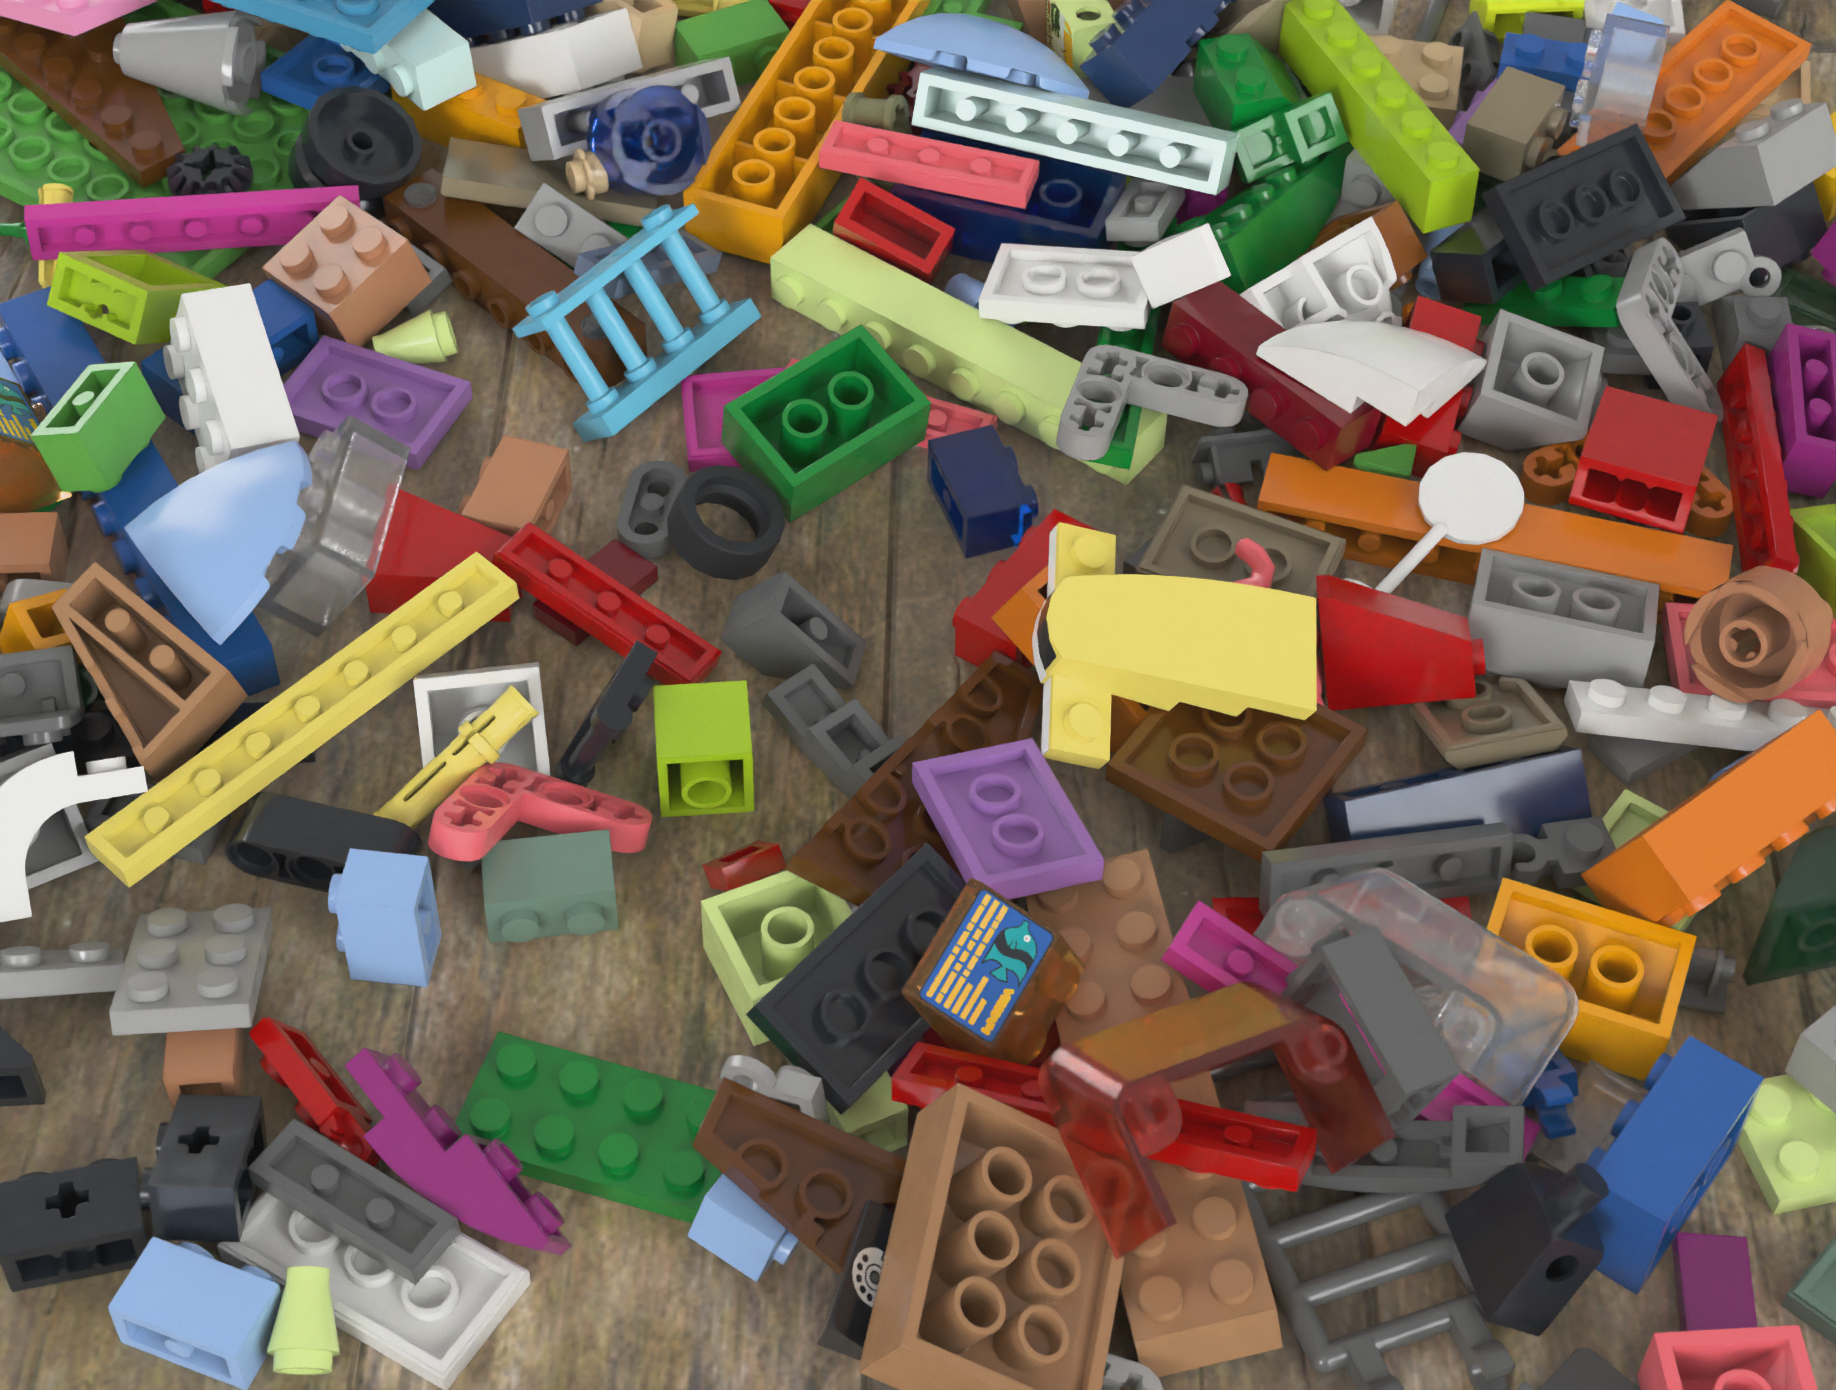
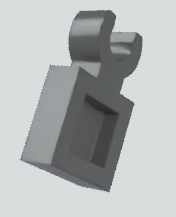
(1562, 851)

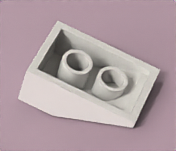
(563, 58)

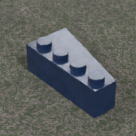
(1146, 45)

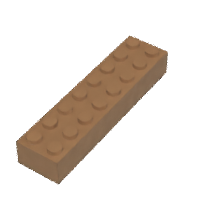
(1203, 1283)

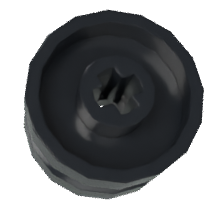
(356, 140)

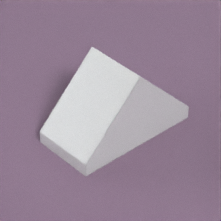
(1180, 265)

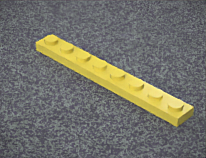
(300, 719)

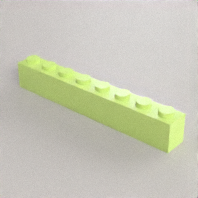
(941, 339)

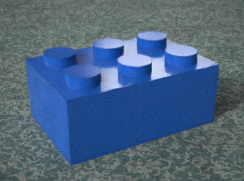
(1667, 1155)

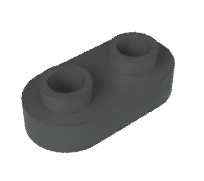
(647, 507)

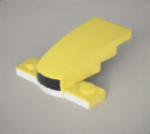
(1160, 646)

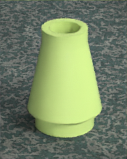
(420, 339)
(305, 1324)

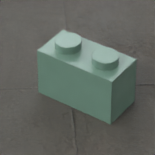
(549, 886)

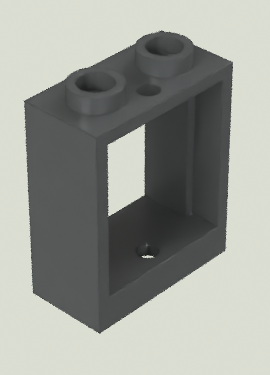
(1388, 1013)

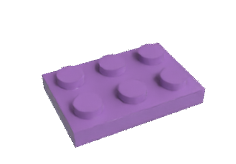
(380, 390)
(1007, 819)

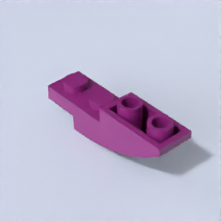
(465, 1177)

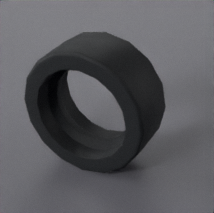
(714, 553)

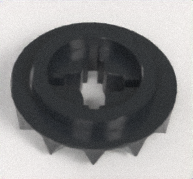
(230, 172)

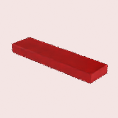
(604, 606)

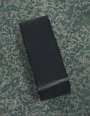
(309, 840)

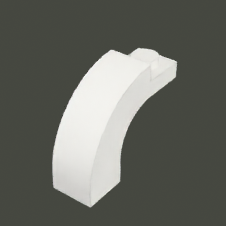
(38, 793)

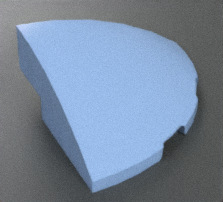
(982, 49)
(222, 531)

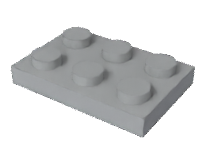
(192, 970)

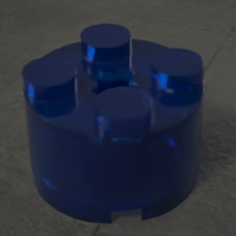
(677, 140)

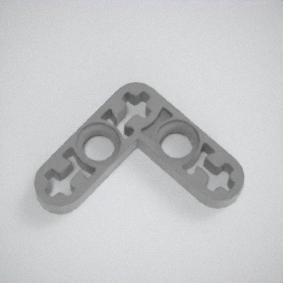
(1646, 313)
(1134, 380)

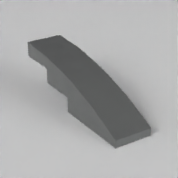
(829, 731)

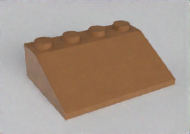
(991, 1260)

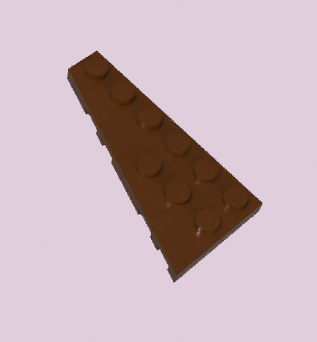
(93, 95)

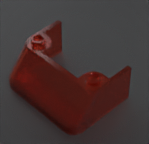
(1118, 1104)

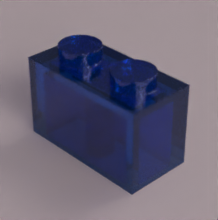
(980, 490)

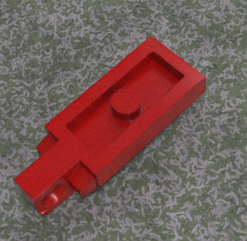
(322, 1095)

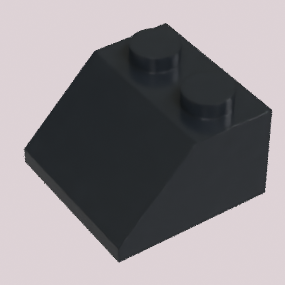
(1777, 231)

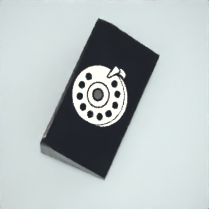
(857, 1283)

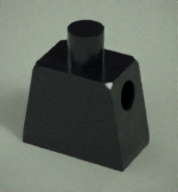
(1529, 1241)

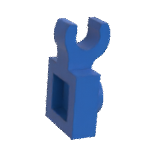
(1551, 1094)

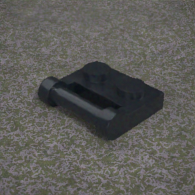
(608, 716)

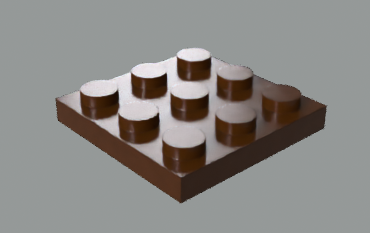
(1238, 776)

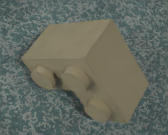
(1515, 125)

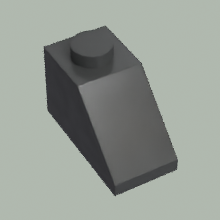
(1749, 321)
(786, 629)

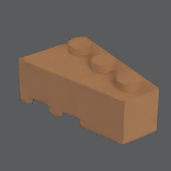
(149, 672)

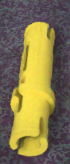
(460, 759)

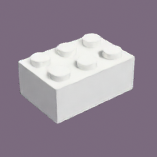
(227, 376)

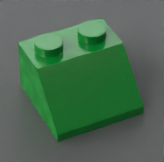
(1241, 80)

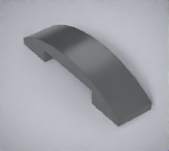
(1424, 1154)

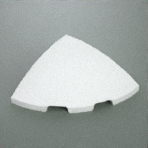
(1332, 283)
(1374, 363)

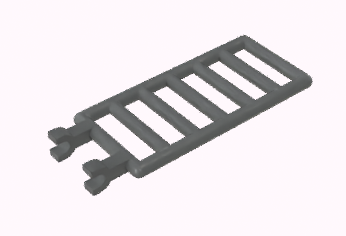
(1362, 1350)

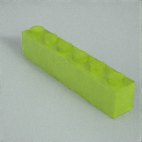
(1380, 114)

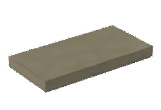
(511, 179)

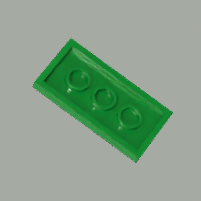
(593, 1125)

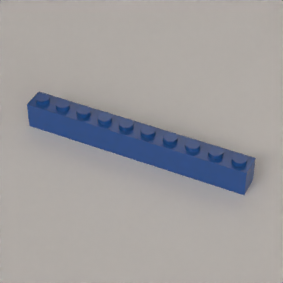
(49, 358)

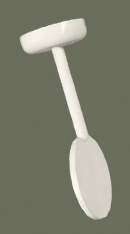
(1464, 500)

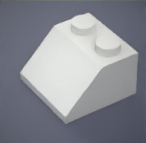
(453, 697)

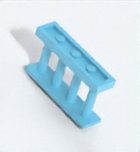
(683, 347)

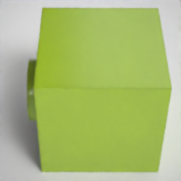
(703, 748)

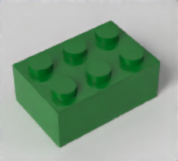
(826, 422)

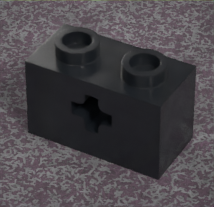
(201, 1168)
(72, 1223)

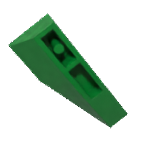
(1275, 217)

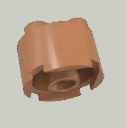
(1758, 634)

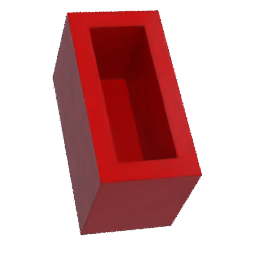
(894, 231)

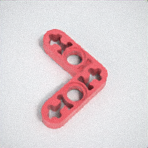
(505, 793)

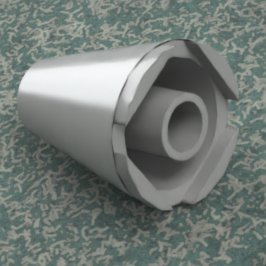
(197, 57)

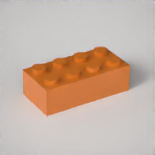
(1723, 828)

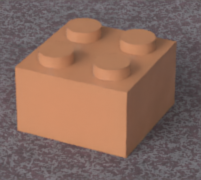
(349, 272)

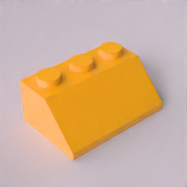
(479, 114)
(1619, 966)

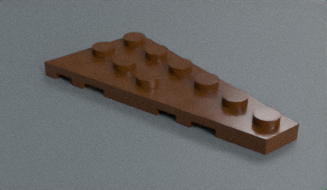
(886, 816)
(797, 1167)

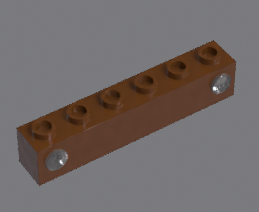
(499, 268)

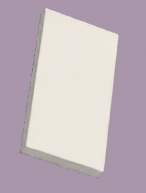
(421, 1326)

